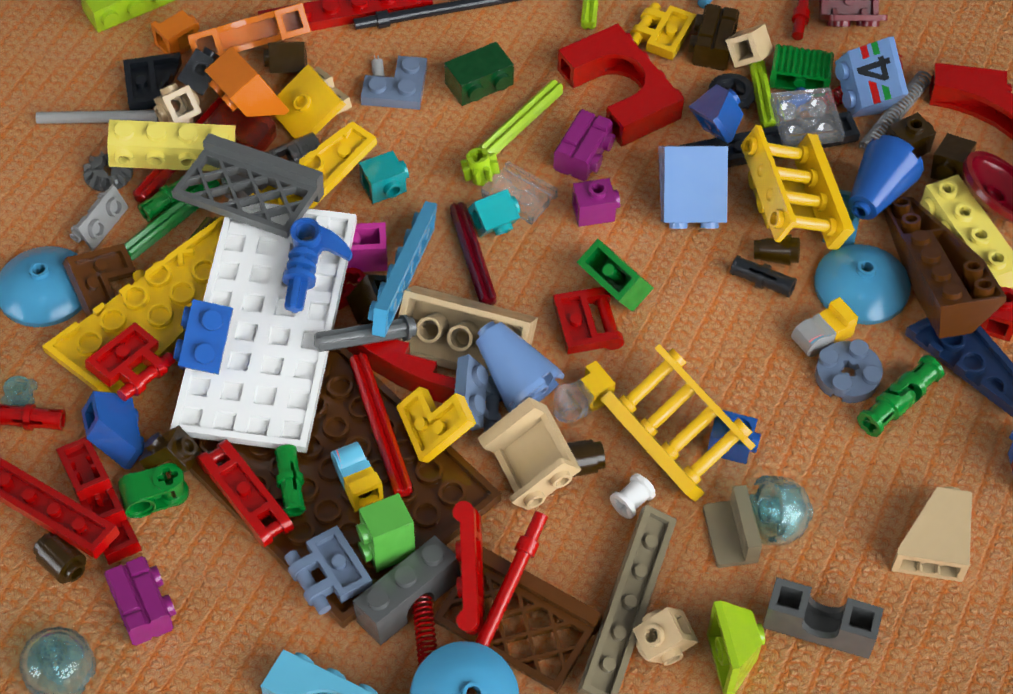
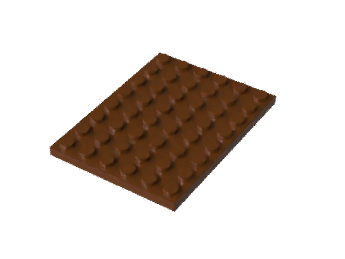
(339, 422)

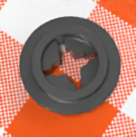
(97, 177)

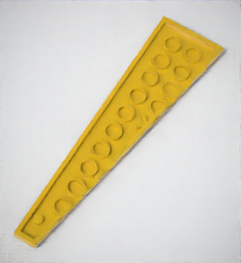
(170, 285)

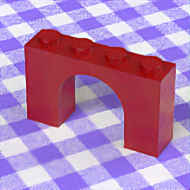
(616, 53)

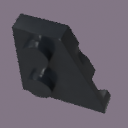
(147, 76)

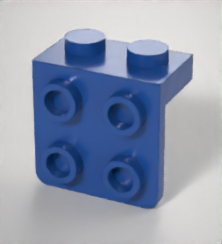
(204, 336)

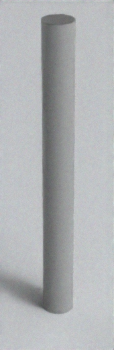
(66, 117)

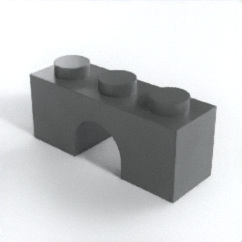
(385, 604)
(843, 628)

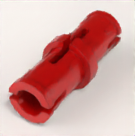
(32, 417)

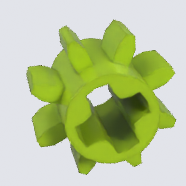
(480, 166)

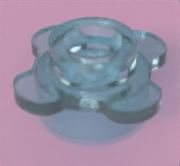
(16, 385)

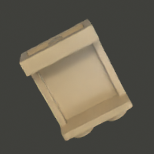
(531, 453)

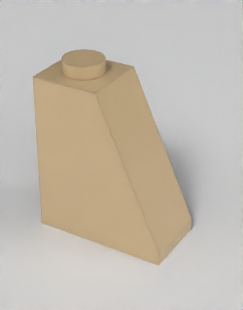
(939, 538)

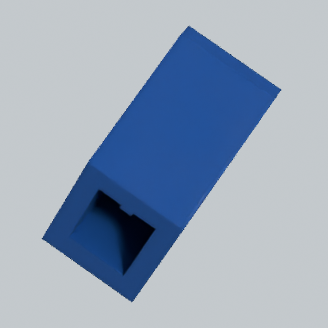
(113, 427)

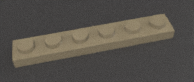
(627, 603)

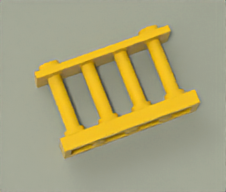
(818, 181)
(646, 429)

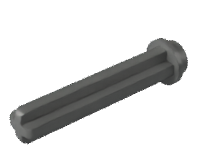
(400, 328)

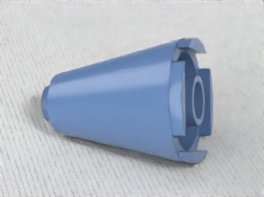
(516, 365)

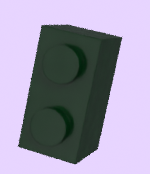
(479, 73)

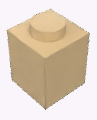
(749, 45)

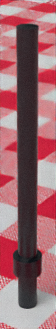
(383, 18)

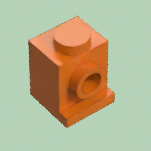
(172, 33)

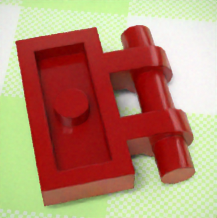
(122, 355)

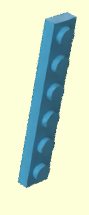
(401, 273)

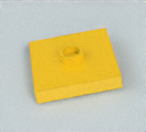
(309, 103)

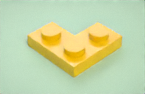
(432, 427)

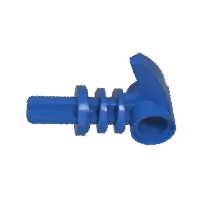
(304, 257)

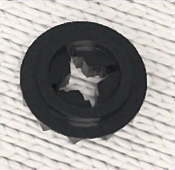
(741, 84)

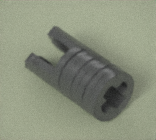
(297, 148)

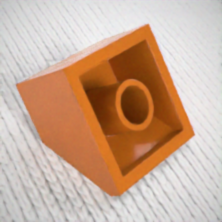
(243, 87)

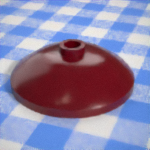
(990, 183)

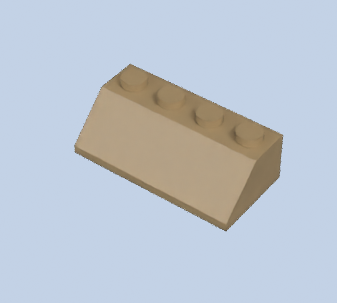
(450, 325)

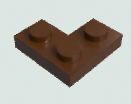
(94, 270)

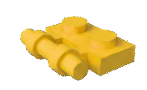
(670, 32)

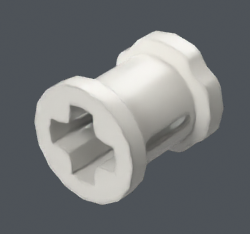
(632, 496)

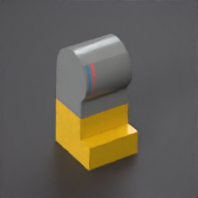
(825, 328)

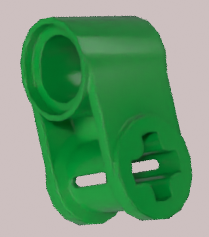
(151, 490)

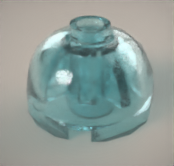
(780, 510)
(57, 662)

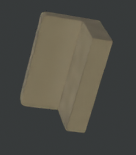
(733, 530)

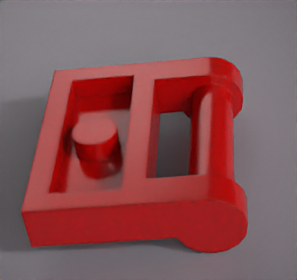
(578, 324)

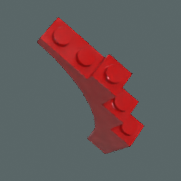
(974, 92)

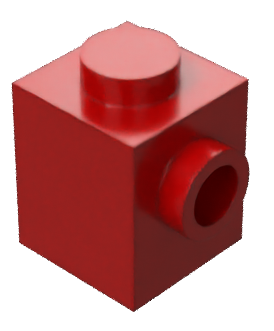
(1001, 321)

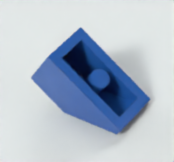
(718, 112)

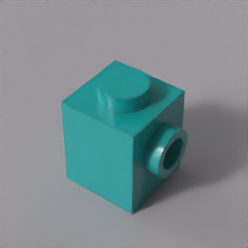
(383, 176)
(495, 213)

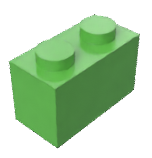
(386, 532)

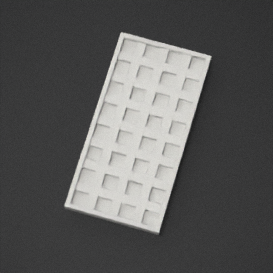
(269, 360)

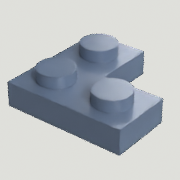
(400, 91)

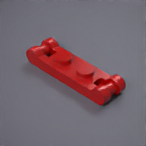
(245, 492)
(470, 554)

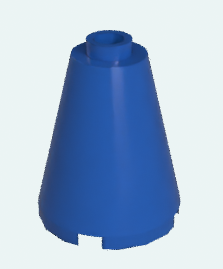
(883, 175)

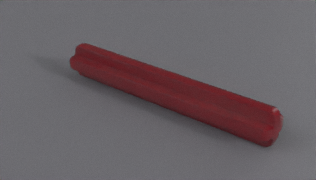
(472, 253)

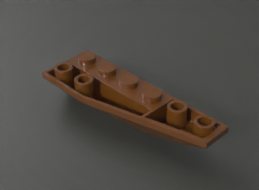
(943, 271)

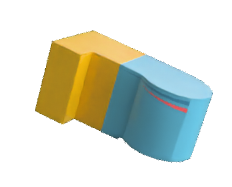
(357, 475)

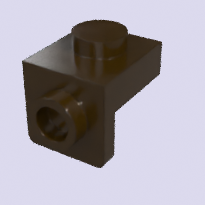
(170, 445)

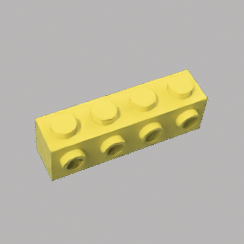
(160, 143)
(960, 212)

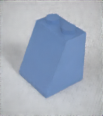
(693, 185)

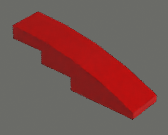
(396, 364)
(97, 494)

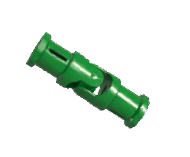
(900, 395)

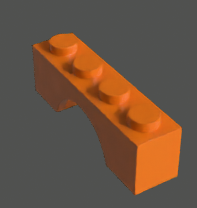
(253, 31)

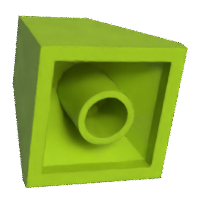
(733, 643)

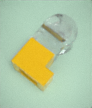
(583, 396)

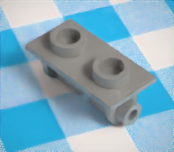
(100, 218)

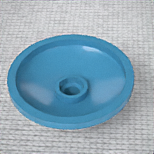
(872, 294)
(35, 297)
(464, 666)

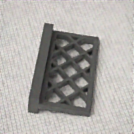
(260, 170)

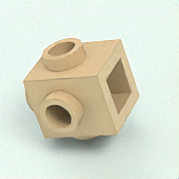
(187, 103)
(664, 636)

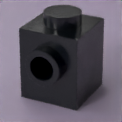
(194, 70)

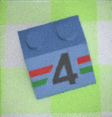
(871, 78)

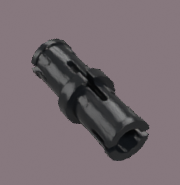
(763, 276)

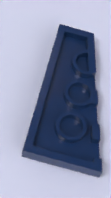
(972, 358)

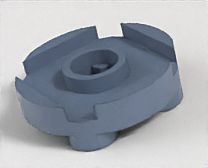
(854, 355)

